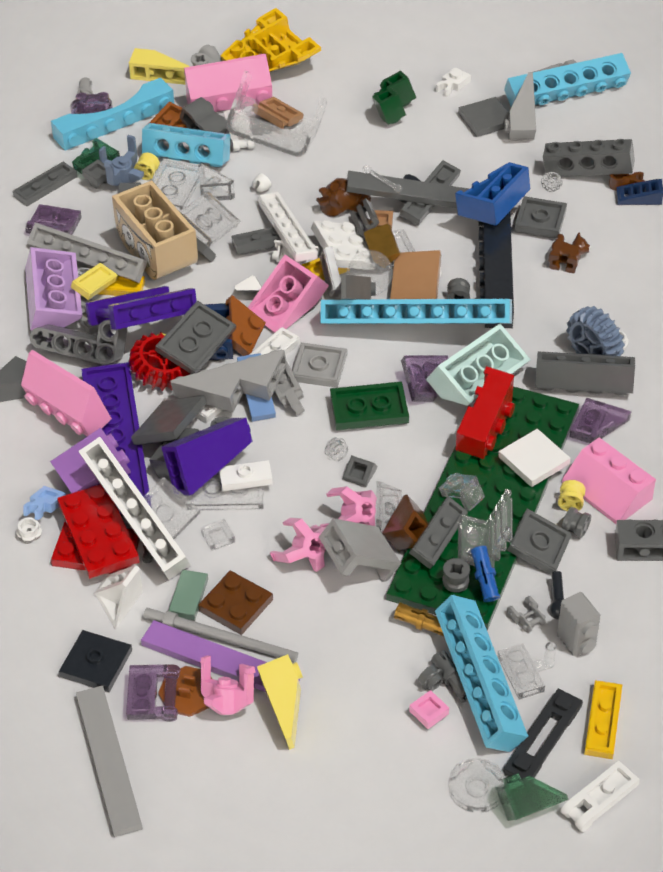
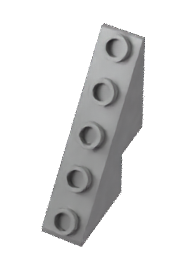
(227, 383)

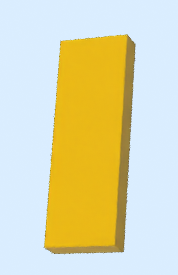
(603, 719)

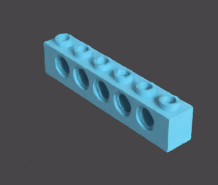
(600, 74)
(481, 674)

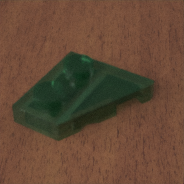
(89, 156)

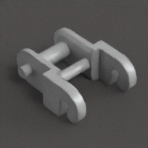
(520, 618)

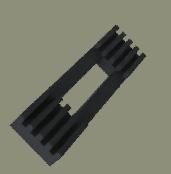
(562, 707)

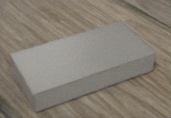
(330, 272)

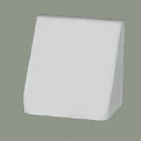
(249, 284)

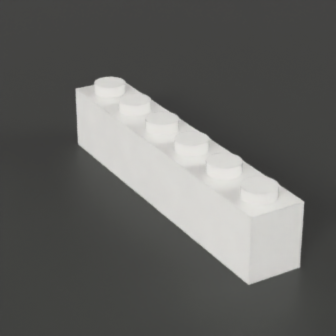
(134, 508)

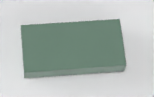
(189, 594)

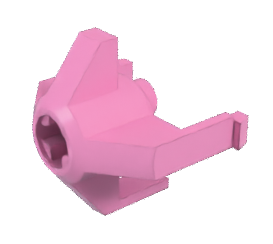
(357, 506)
(304, 545)
(225, 694)

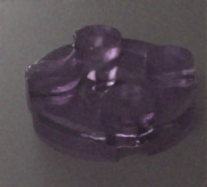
(91, 103)

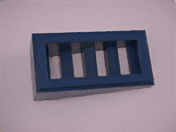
(641, 193)

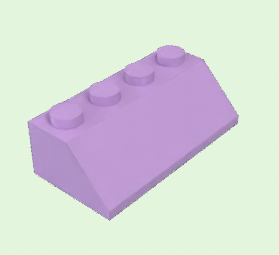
(49, 288)

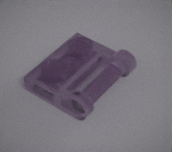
(56, 218)
(143, 692)

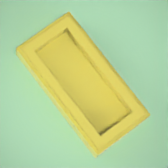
(94, 281)

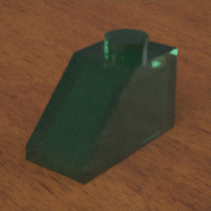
(526, 796)

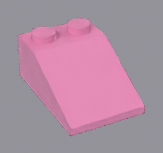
(287, 294)

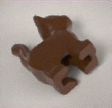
(567, 253)

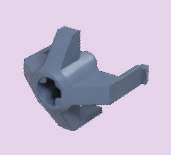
(122, 167)

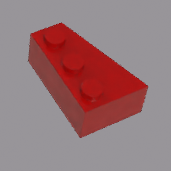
(487, 415)

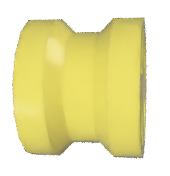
(148, 164)
(571, 495)

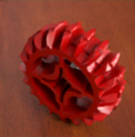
(151, 365)

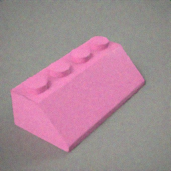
(220, 81)
(63, 395)

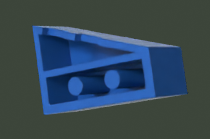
(496, 195)

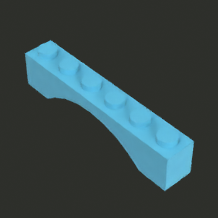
(80, 128)

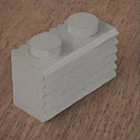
(578, 624)

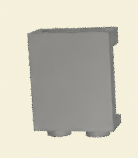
(359, 544)

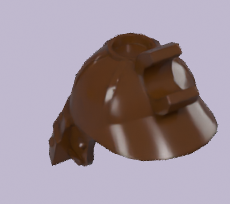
(337, 200)

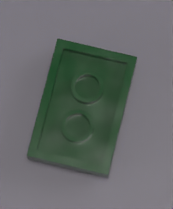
(369, 405)

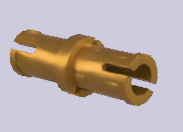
(418, 618)

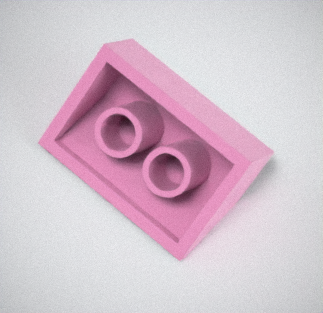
(611, 481)

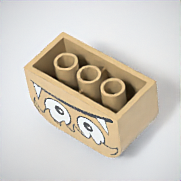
(154, 230)

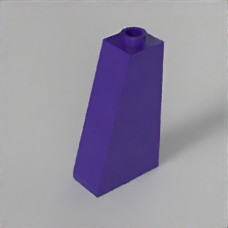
(204, 453)

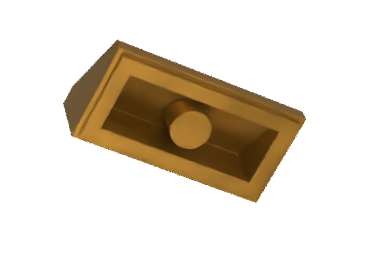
(383, 241)

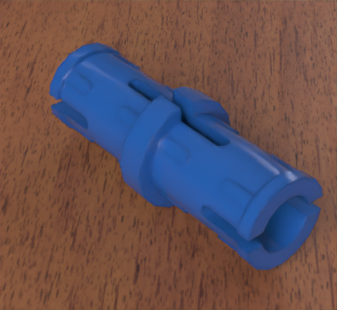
(485, 573)

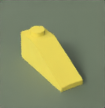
(151, 65)
(284, 692)

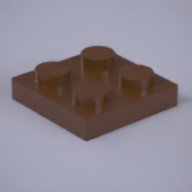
(235, 602)

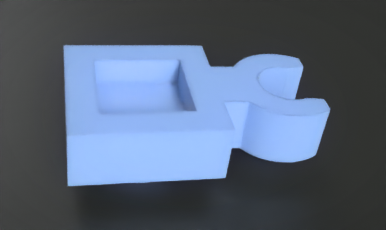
(42, 501)

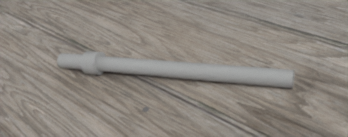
(172, 619)

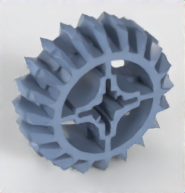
(594, 333)

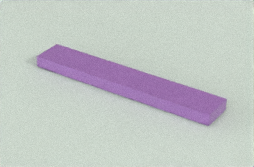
(192, 648)

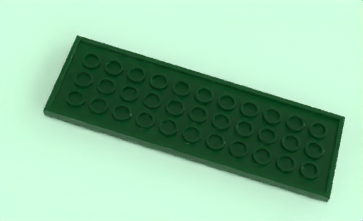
(424, 587)

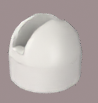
(261, 183)

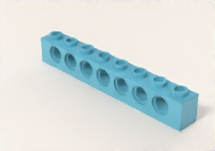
(417, 311)

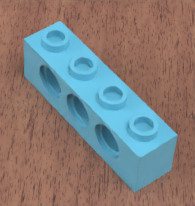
(175, 136)

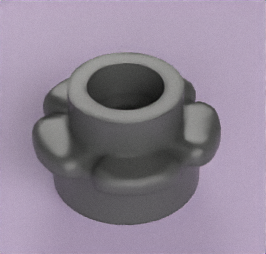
(431, 678)

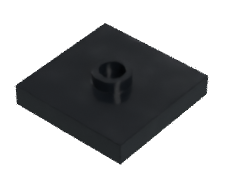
(95, 660)

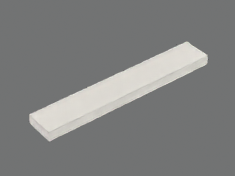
(287, 227)
(279, 340)

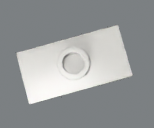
(246, 475)

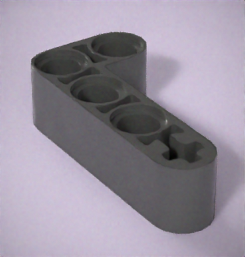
(77, 340)

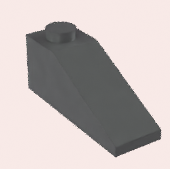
(357, 287)

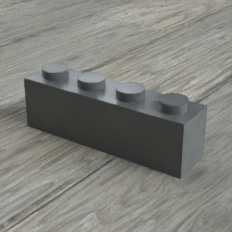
(585, 372)

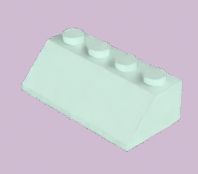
(463, 372)

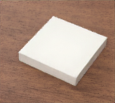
(534, 457)

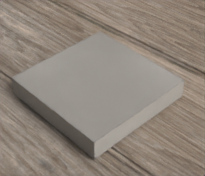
(319, 364)

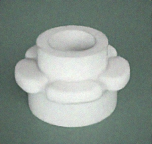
(28, 529)

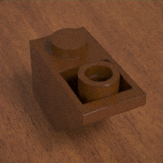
(405, 524)

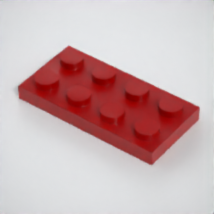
(98, 531)

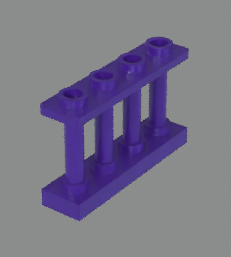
(140, 307)

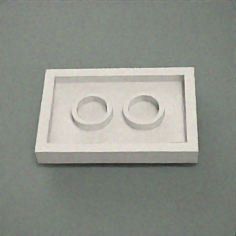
(343, 239)

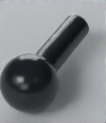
(558, 594)

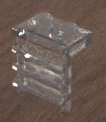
(489, 533)

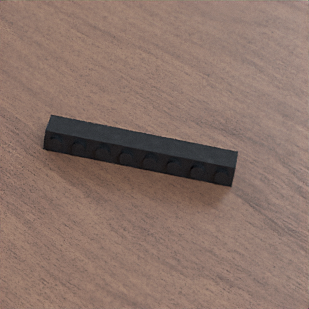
(496, 263)

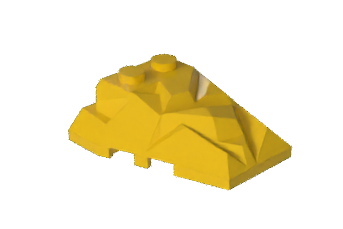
(274, 39)

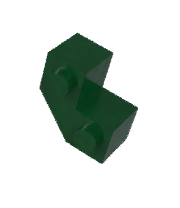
(394, 94)

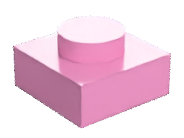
(429, 709)

